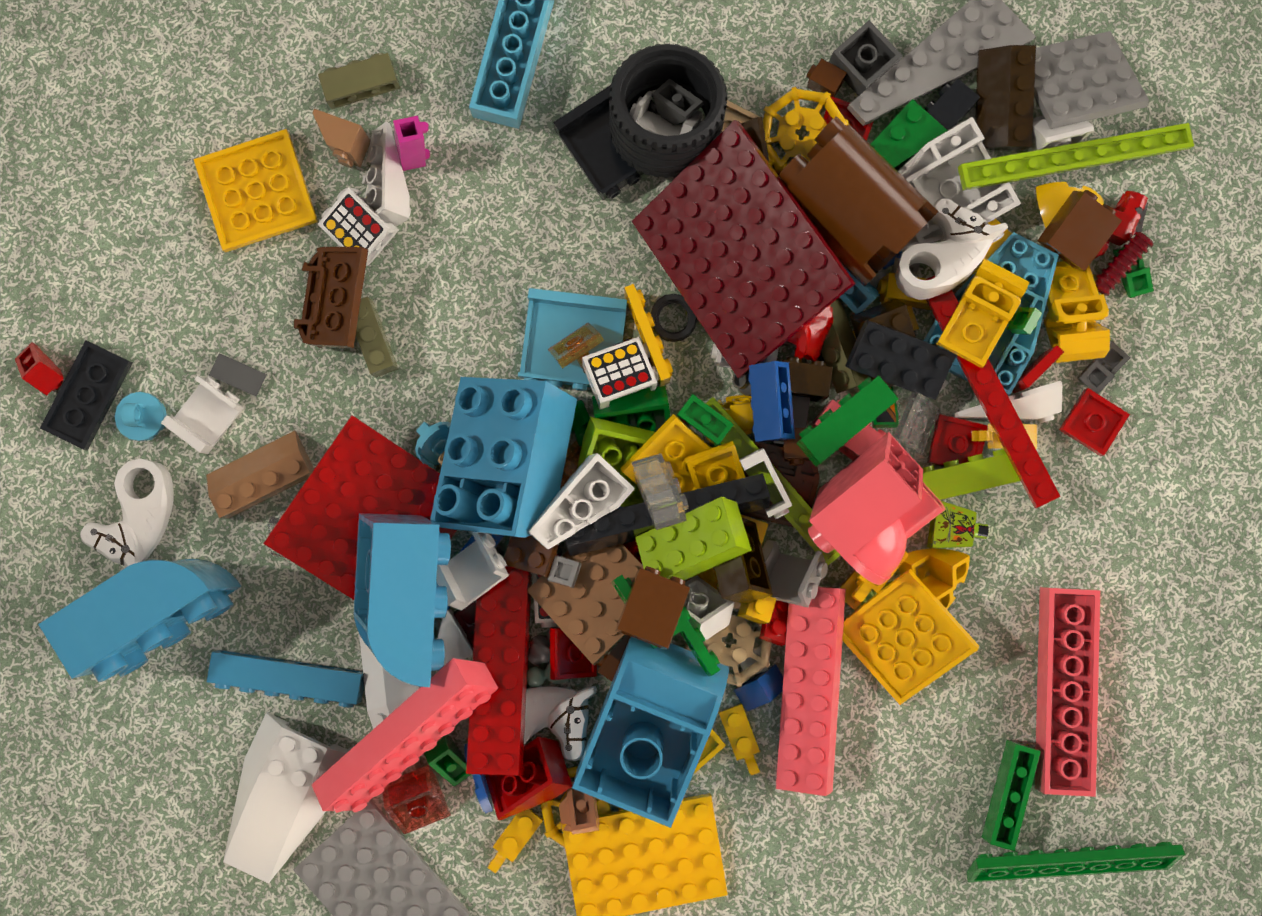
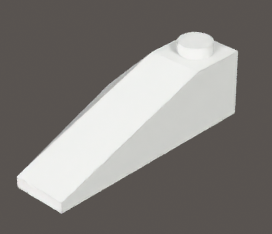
(385, 179)
(1030, 405)
(582, 500)
(382, 690)

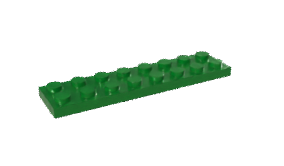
(1082, 862)

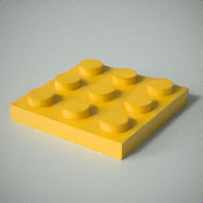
(675, 443)

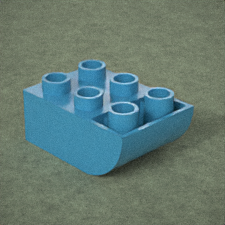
(503, 455)
(400, 593)
(135, 613)
(651, 731)

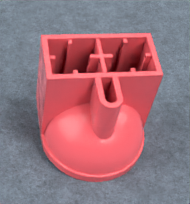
(873, 509)

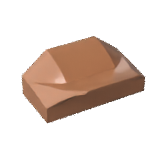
(579, 812)

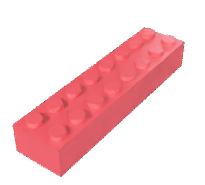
(1067, 691)
(811, 694)
(404, 736)

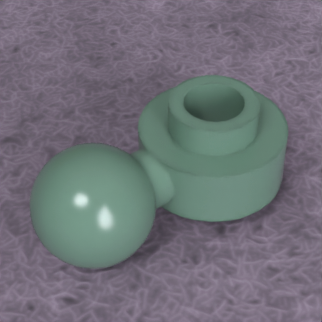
(537, 676)

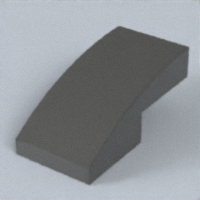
(1102, 370)
(237, 374)

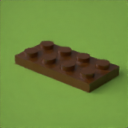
(529, 554)

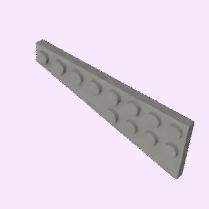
(942, 57)

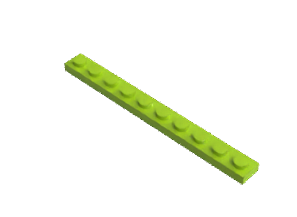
(1075, 156)

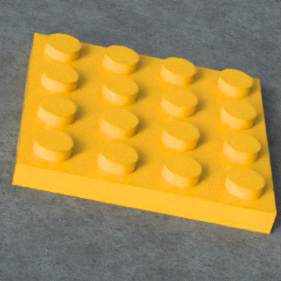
(255, 190)
(906, 637)

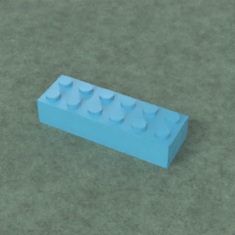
(510, 61)

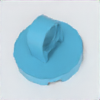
(140, 416)
(431, 442)

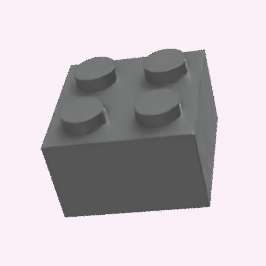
(865, 57)

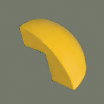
(1053, 196)
(938, 570)

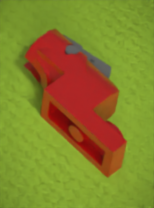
(1131, 211)

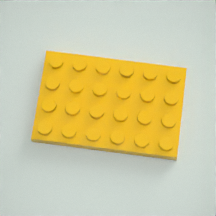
(644, 865)

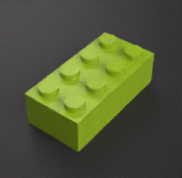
(703, 541)

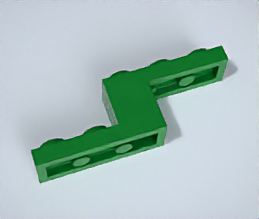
(692, 637)

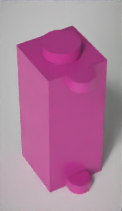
(410, 142)

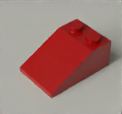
(541, 781)

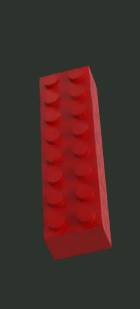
(503, 646)

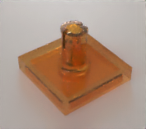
(576, 345)

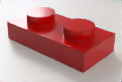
(776, 629)

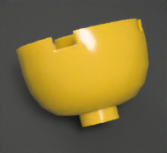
(740, 410)

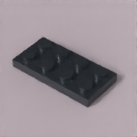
(900, 359)
(86, 395)

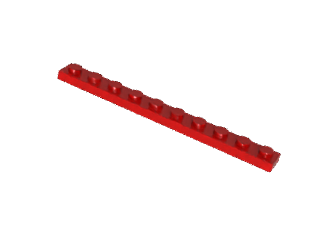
(1001, 414)

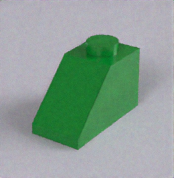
(448, 760)

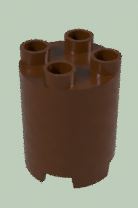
(856, 200)

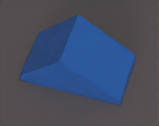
(760, 688)

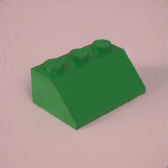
(638, 409)

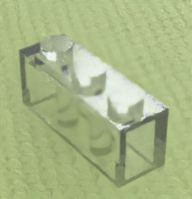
(660, 491)

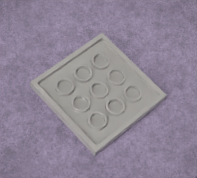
(1085, 81)

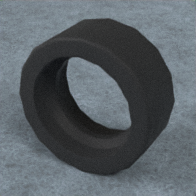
(673, 336)

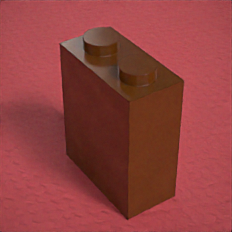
(1080, 229)
(653, 607)

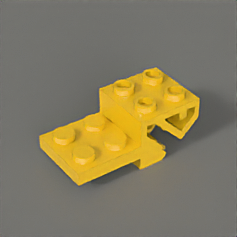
(983, 313)
(1072, 315)

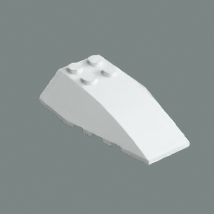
(937, 177)
(276, 797)

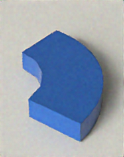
(481, 789)

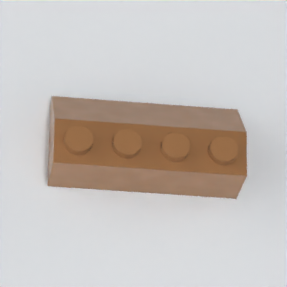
(258, 476)

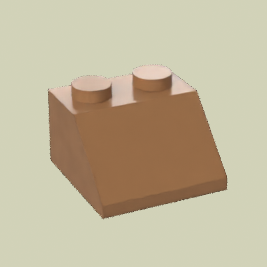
(343, 138)

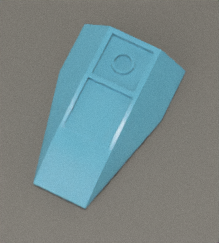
(1014, 350)

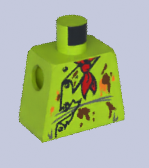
(955, 528)

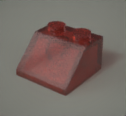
(415, 800)

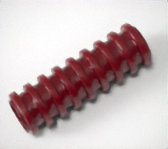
(1123, 263)

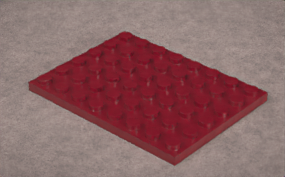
(741, 250)

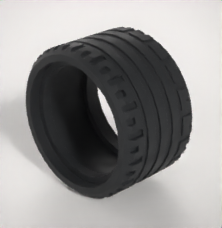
(646, 72)

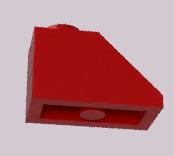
(39, 369)

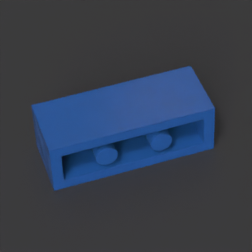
(771, 401)

